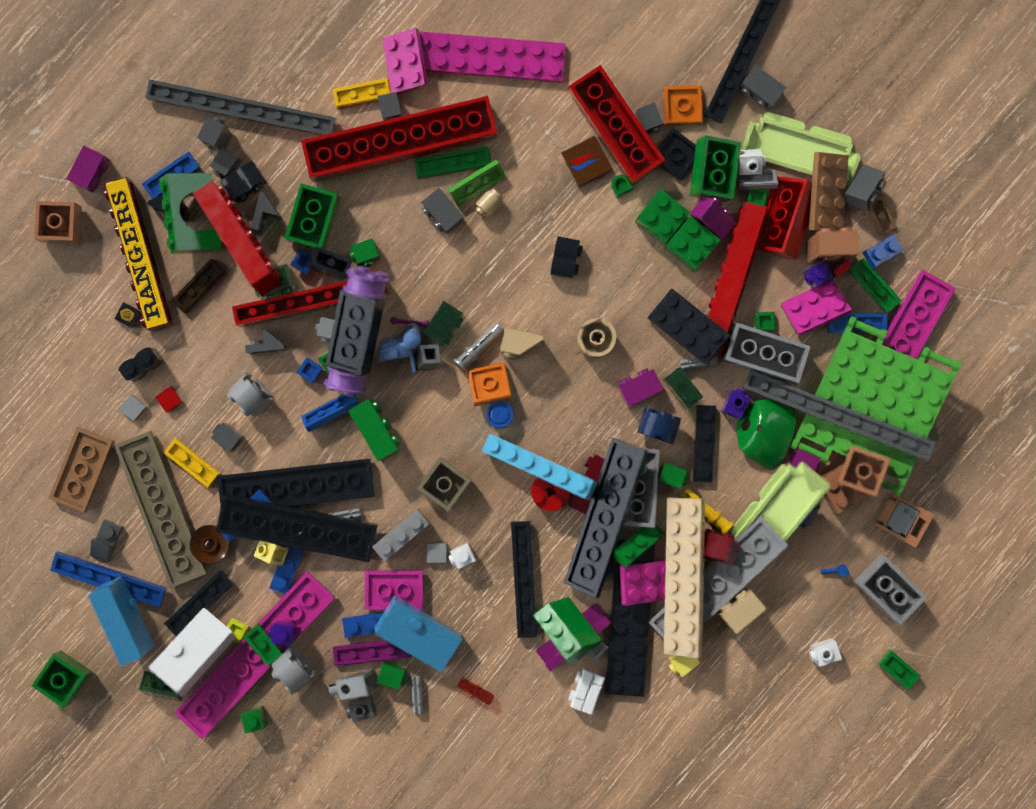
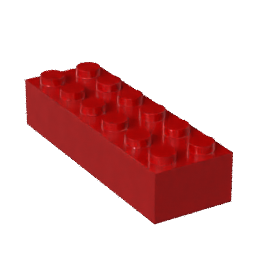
(616, 125)
(238, 238)

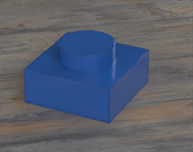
(300, 260)
(309, 370)

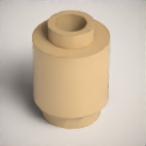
(489, 203)

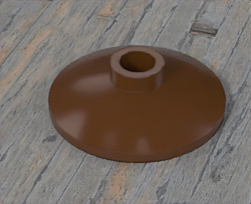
(208, 555)

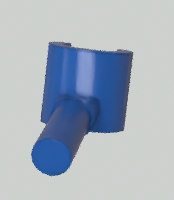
(841, 569)

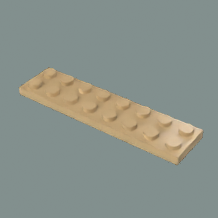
(684, 577)

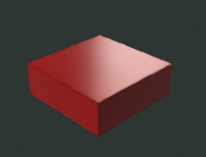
(841, 269)
(169, 399)

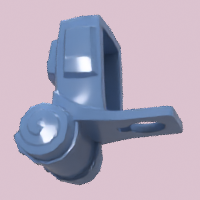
(402, 346)

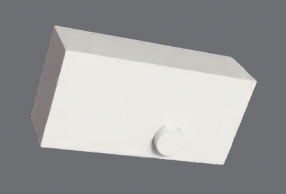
(192, 652)

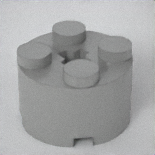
(250, 395)
(292, 670)

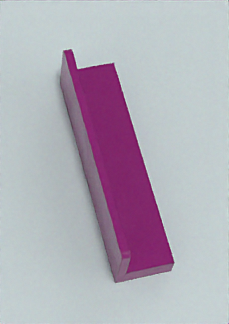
(550, 653)

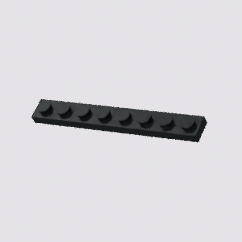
(741, 60)

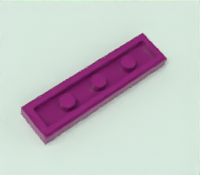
(367, 652)

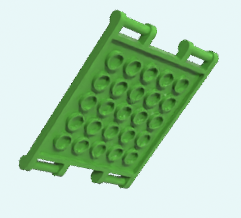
(882, 386)

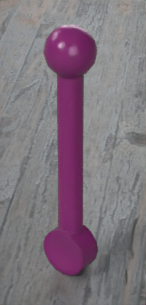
(394, 320)

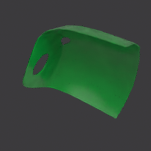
(773, 441)

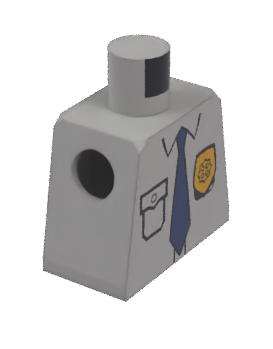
(354, 685)

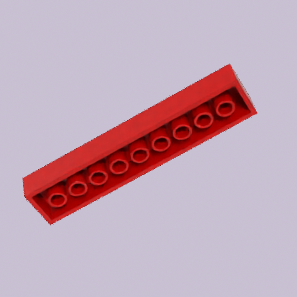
(399, 139)

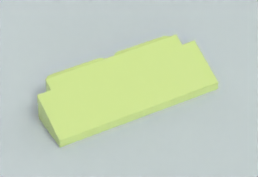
(792, 146)
(784, 500)

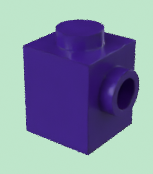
(817, 274)
(736, 403)
(283, 633)

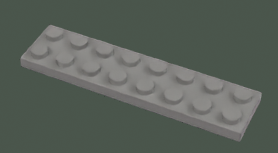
(723, 581)

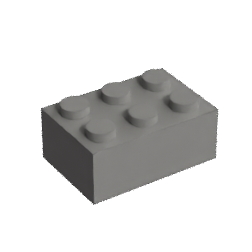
(890, 589)

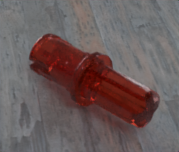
(475, 691)

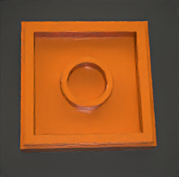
(683, 105)
(489, 384)

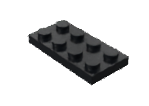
(689, 326)

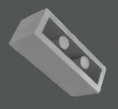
(401, 534)

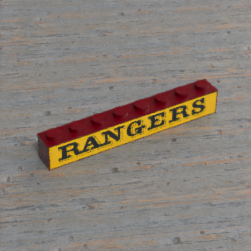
(138, 253)

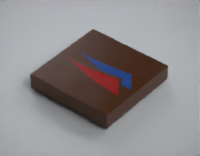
(586, 161)

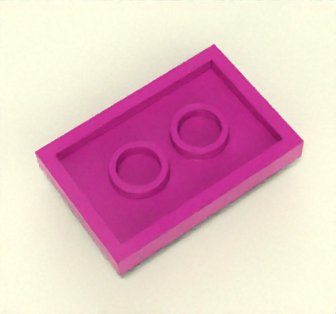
(405, 61)
(816, 308)
(643, 582)
(384, 584)

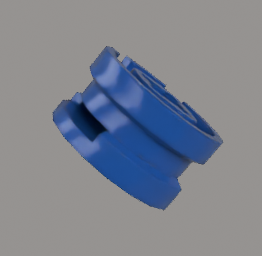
(499, 414)

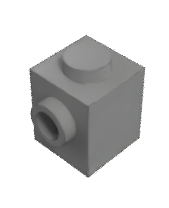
(324, 329)

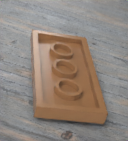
(828, 191)
(81, 469)

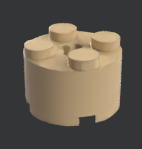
(598, 327)

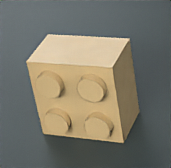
(741, 610)

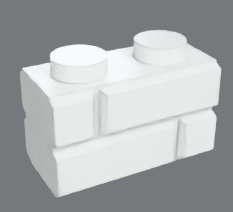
(586, 691)

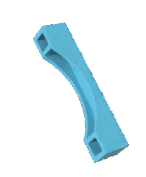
(539, 466)

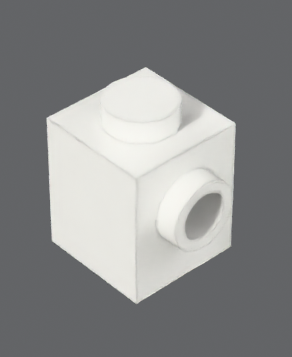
(751, 162)
(462, 555)
(825, 652)

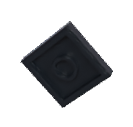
(678, 154)

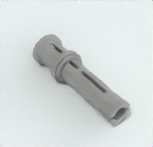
(471, 353)

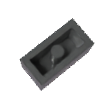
(762, 88)
(214, 134)
(865, 188)
(442, 210)

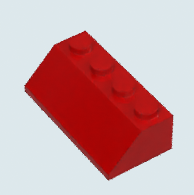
(787, 218)

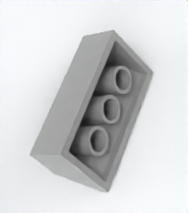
(643, 505)

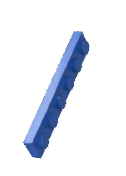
(98, 575)

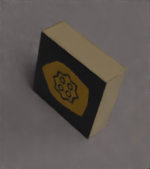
(127, 315)

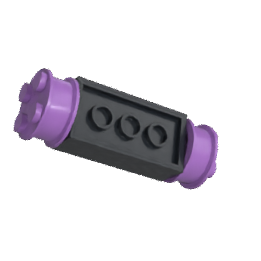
(355, 331)

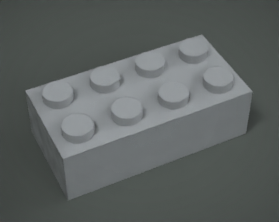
(766, 353)

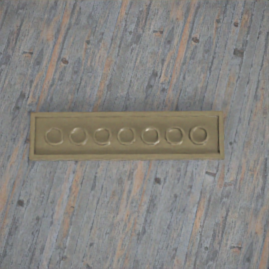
(159, 508)

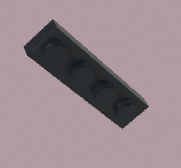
(704, 443)
(202, 599)

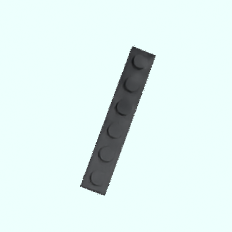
(523, 579)

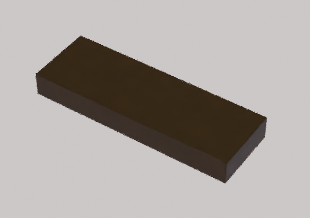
(198, 286)

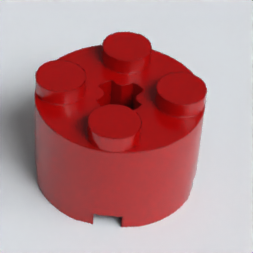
(545, 502)

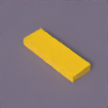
(360, 93)
(192, 463)

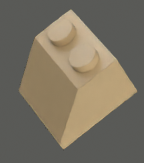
(517, 343)

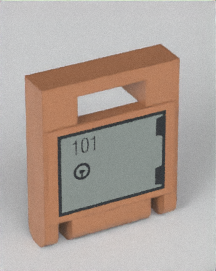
(901, 518)

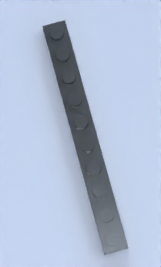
(240, 108)
(840, 415)

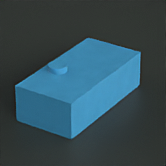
(121, 620)
(418, 633)

